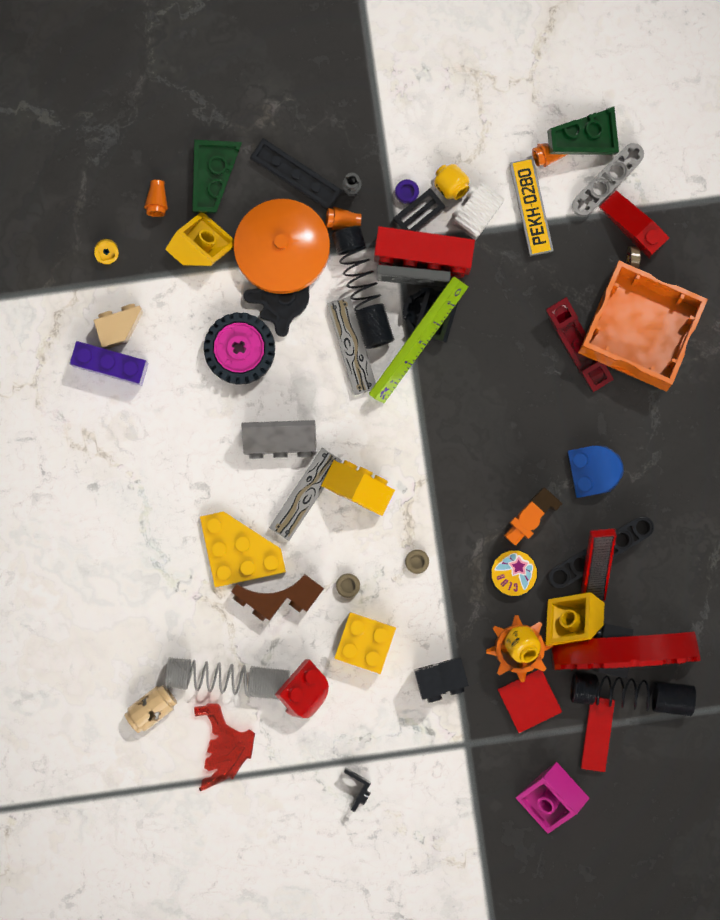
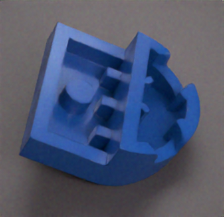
(595, 470)

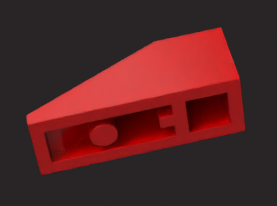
(634, 223)

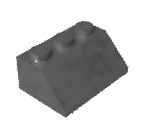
(279, 438)

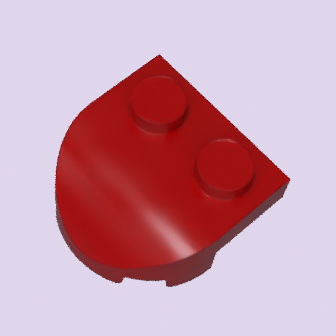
(304, 691)

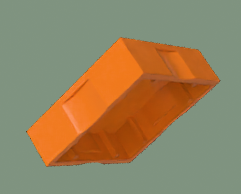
(642, 326)

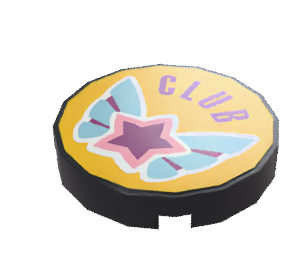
(513, 573)

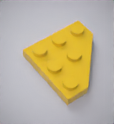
(237, 551)

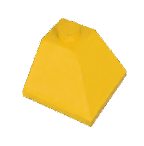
(200, 242)
(573, 618)

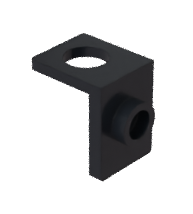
(363, 794)

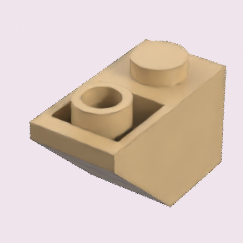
(117, 327)

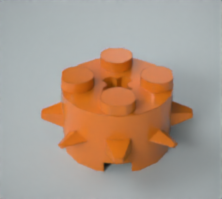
(503, 656)

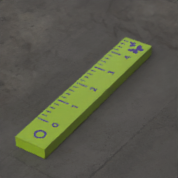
(418, 340)

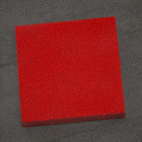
(529, 700)

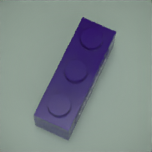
(109, 363)

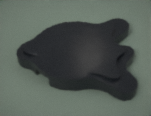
(279, 308)

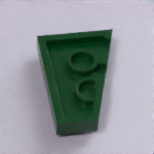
(211, 172)

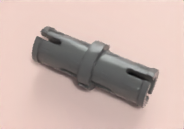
(349, 179)

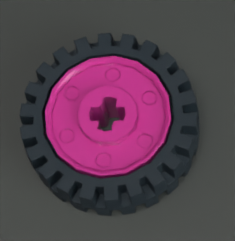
(234, 330)

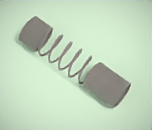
(262, 681)

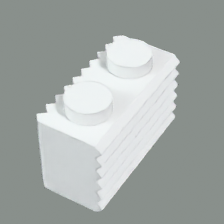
(478, 210)

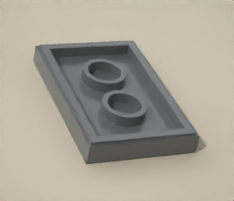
(413, 276)

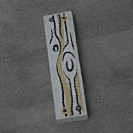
(352, 345)
(303, 495)

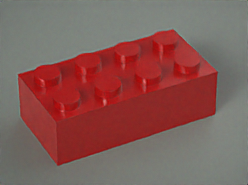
(424, 251)

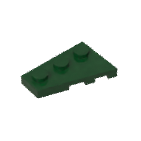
(586, 136)

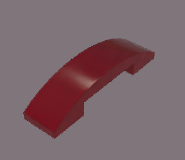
(572, 335)

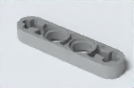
(609, 181)

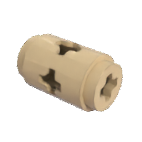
(143, 717)

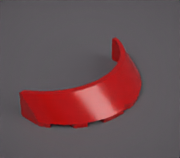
(626, 651)

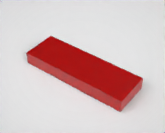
(597, 735)

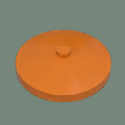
(281, 246)

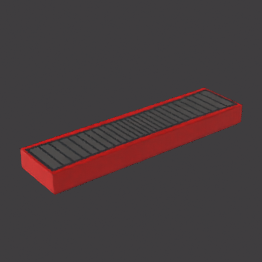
(598, 562)

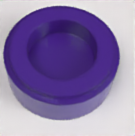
(406, 191)

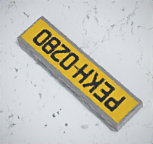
(531, 207)

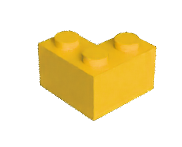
(358, 486)

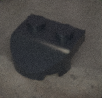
(419, 304)

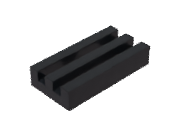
(435, 199)

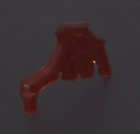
(227, 750)

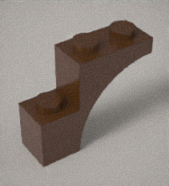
(266, 605)

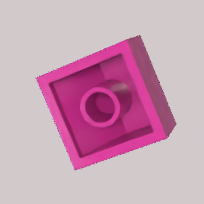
(552, 798)

